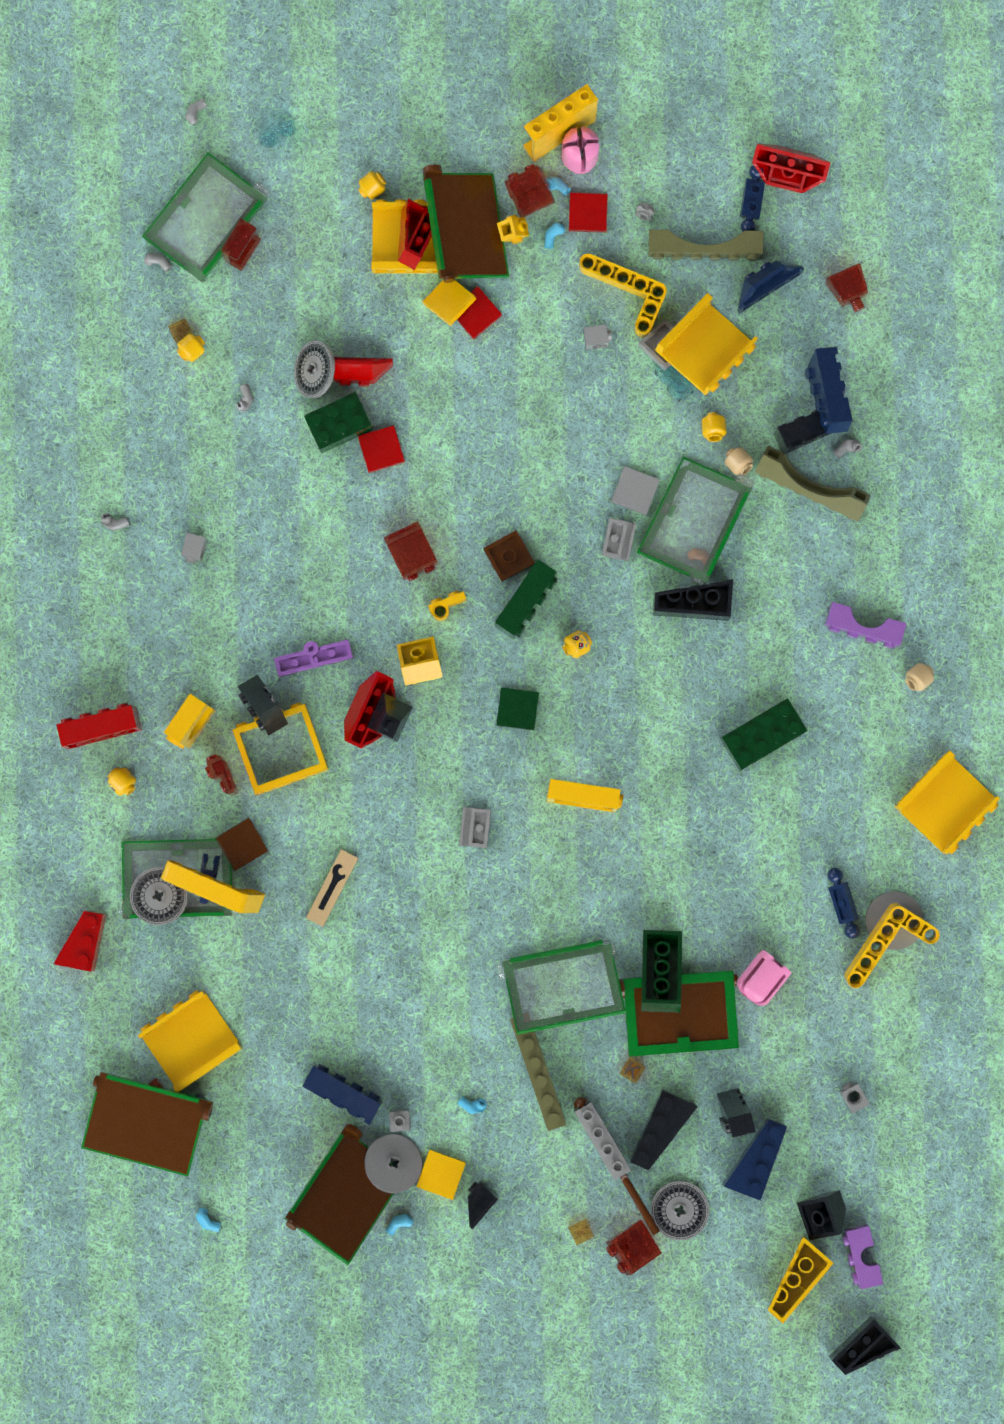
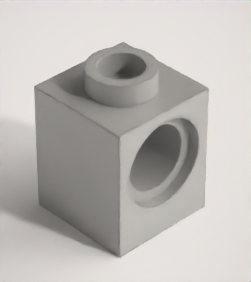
(597, 337)
(193, 548)
(861, 1101)
(399, 1120)

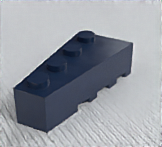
(829, 390)
(342, 1093)
(756, 1163)

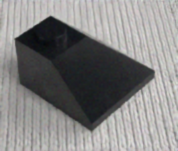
(389, 717)
(479, 1201)
(823, 1214)

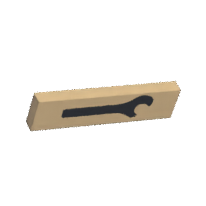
(332, 888)

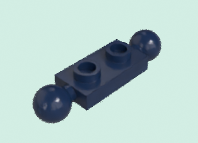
(752, 200)
(843, 903)

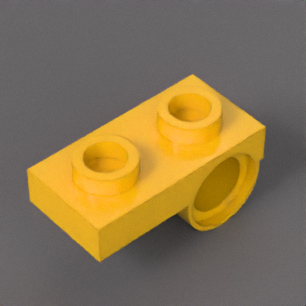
(454, 598)

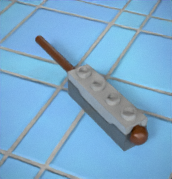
(610, 1153)

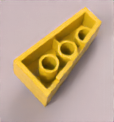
(801, 1276)

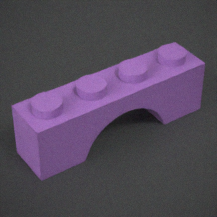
(841, 619)

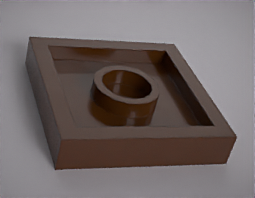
(508, 556)
(241, 844)

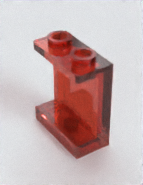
(240, 245)
(411, 551)

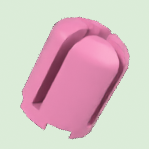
(572, 144)
(762, 979)

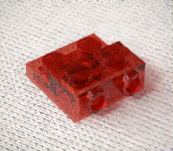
(529, 190)
(218, 770)
(633, 1248)

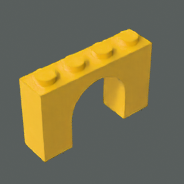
(188, 722)

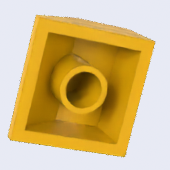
(419, 660)

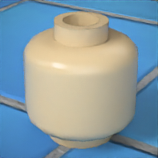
(738, 461)
(919, 677)

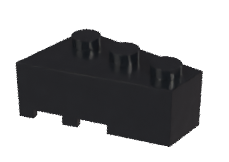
(799, 432)
(262, 705)
(863, 1346)

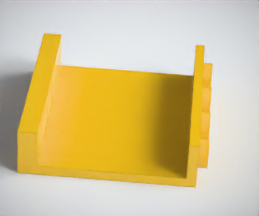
(552, 125)
(386, 240)
(705, 346)
(947, 804)
(190, 1040)

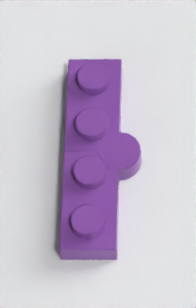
(313, 657)

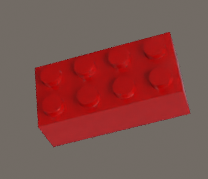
(98, 727)

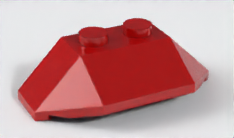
(789, 167)
(360, 370)
(363, 707)

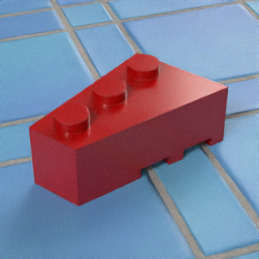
(414, 233)
(83, 943)

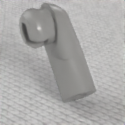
(193, 109)
(157, 258)
(246, 400)
(847, 446)
(113, 524)

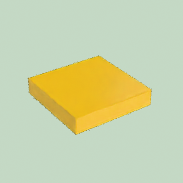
(449, 301)
(441, 1174)

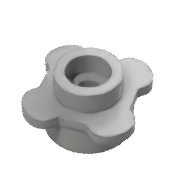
(645, 211)

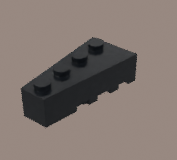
(705, 601)
(736, 1116)
(662, 1125)

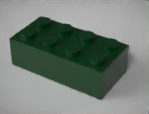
(525, 599)
(763, 734)
(661, 971)

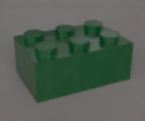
(338, 422)

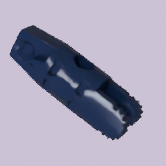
(212, 873)

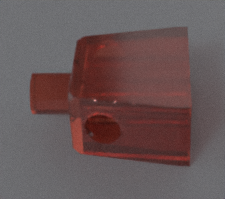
(849, 287)

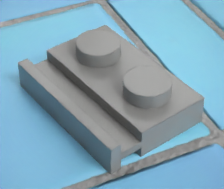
(618, 539)
(475, 827)

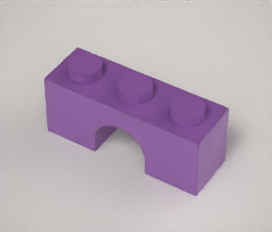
(857, 1240)

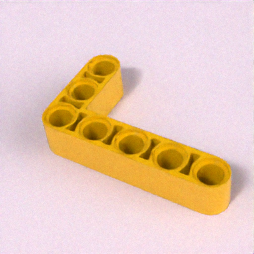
(629, 286)
(212, 889)
(885, 940)

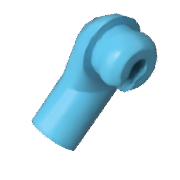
(557, 184)
(553, 231)
(474, 1106)
(399, 1221)
(205, 1222)

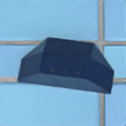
(766, 281)

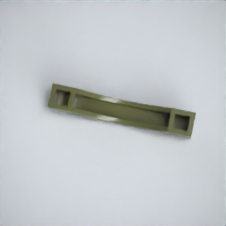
(665, 244)
(846, 501)
(540, 1079)

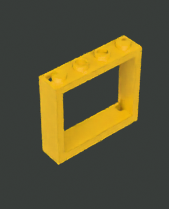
(291, 778)
(584, 795)

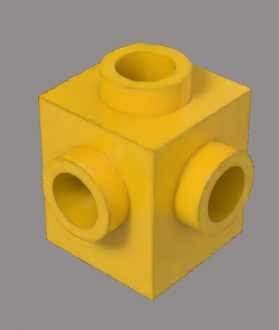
(513, 229)

